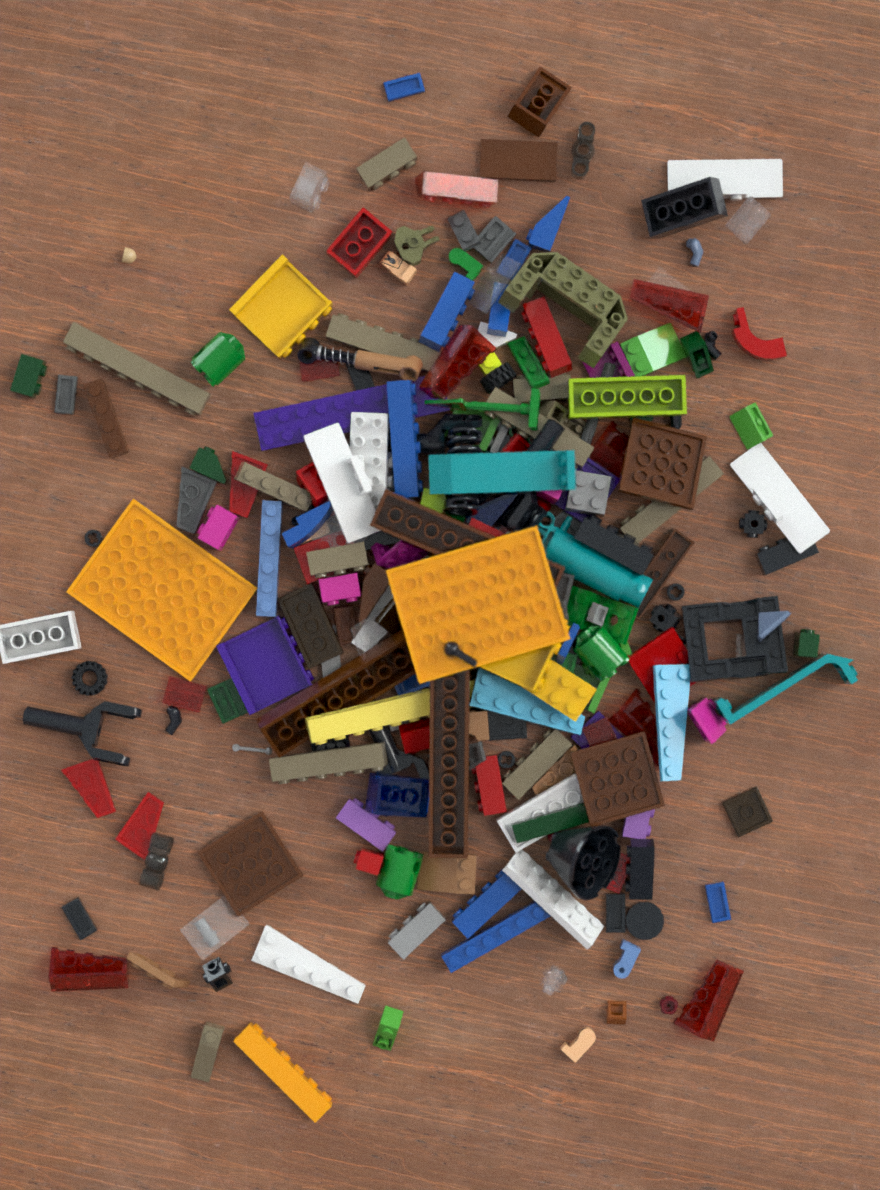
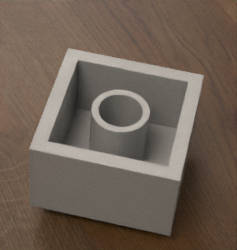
(590, 494)

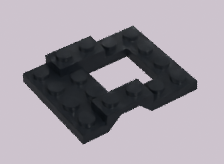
(760, 658)

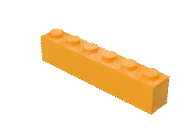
(283, 1071)

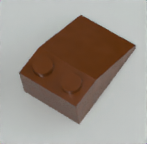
(539, 101)
(373, 588)

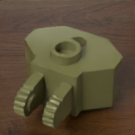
(415, 242)

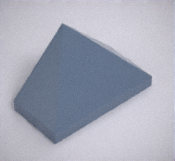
(770, 621)

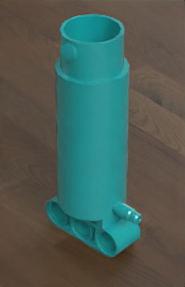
(592, 566)

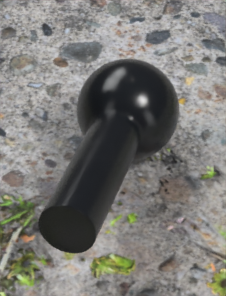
(452, 649)

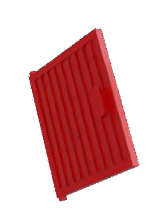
(663, 650)

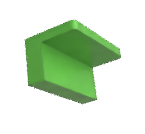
(751, 426)

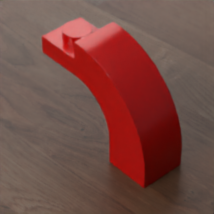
(753, 346)

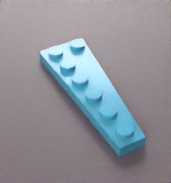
(511, 700)
(671, 707)

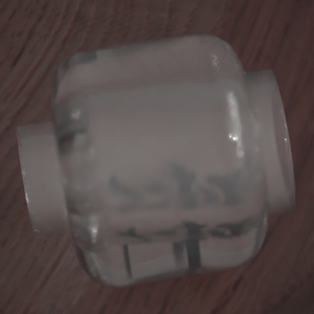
(553, 980)

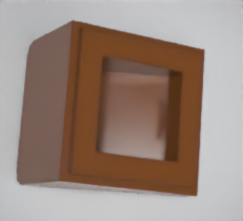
(616, 1012)

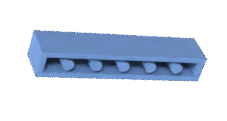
(269, 558)

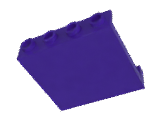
(265, 664)

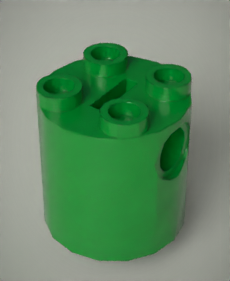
(219, 358)
(600, 652)
(399, 872)

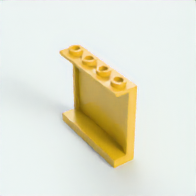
(281, 307)
(527, 667)

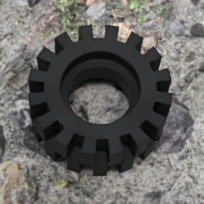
(498, 377)
(81, 686)

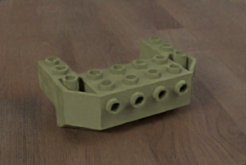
(576, 293)

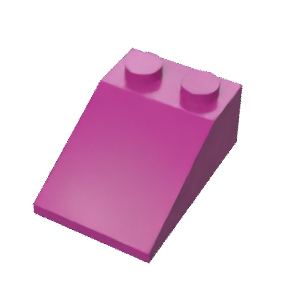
(706, 720)

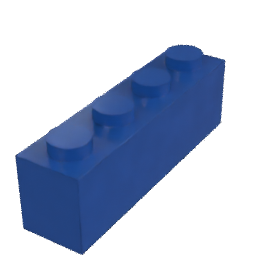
(446, 312)
(486, 904)

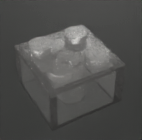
(309, 188)

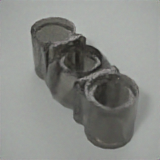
(582, 141)
(156, 861)

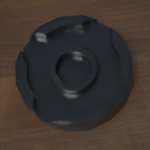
(644, 920)

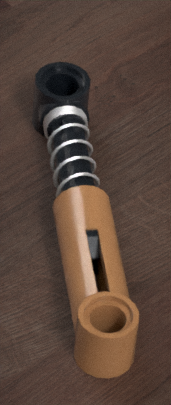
(406, 368)

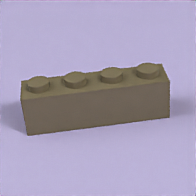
(273, 486)
(536, 763)

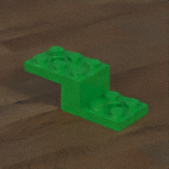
(580, 603)

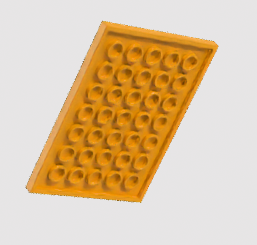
(162, 590)
(484, 597)

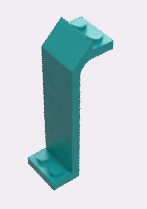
(502, 472)
(846, 672)

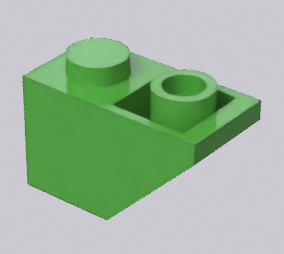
(388, 1028)

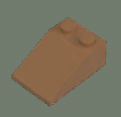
(447, 874)

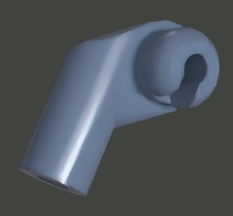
(696, 249)

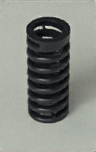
(467, 443)

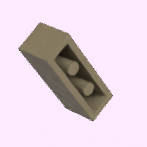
(387, 164)
(554, 391)
(337, 559)

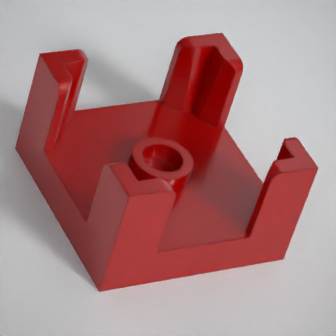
(311, 481)

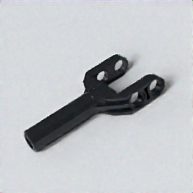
(436, 439)
(543, 442)
(86, 727)
(397, 759)

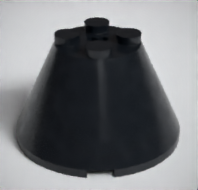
(585, 858)

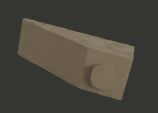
(560, 414)
(207, 1051)

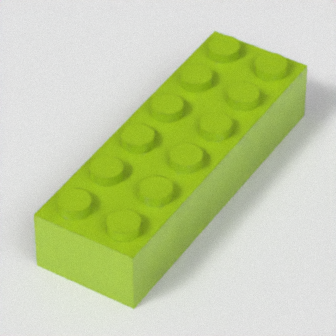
(627, 397)

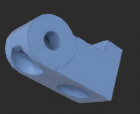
(627, 959)

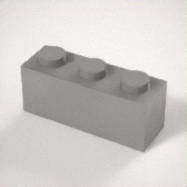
(416, 929)

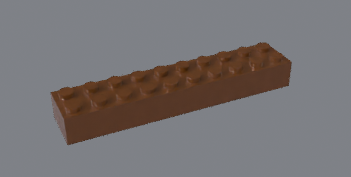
(431, 528)
(346, 687)
(449, 766)

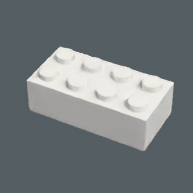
(39, 637)

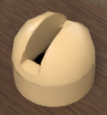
(129, 255)

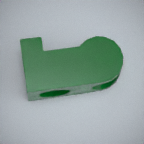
(466, 262)

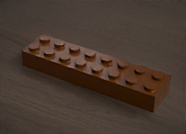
(663, 566)

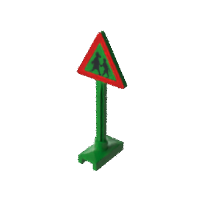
(530, 409)

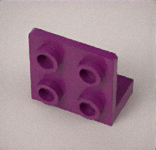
(615, 356)
(398, 555)

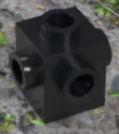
(745, 524)
(665, 617)
(217, 974)

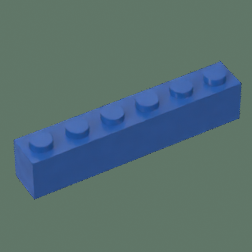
(404, 438)
(494, 935)

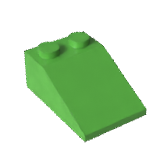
(653, 350)

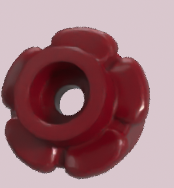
(668, 1000)

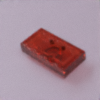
(319, 370)

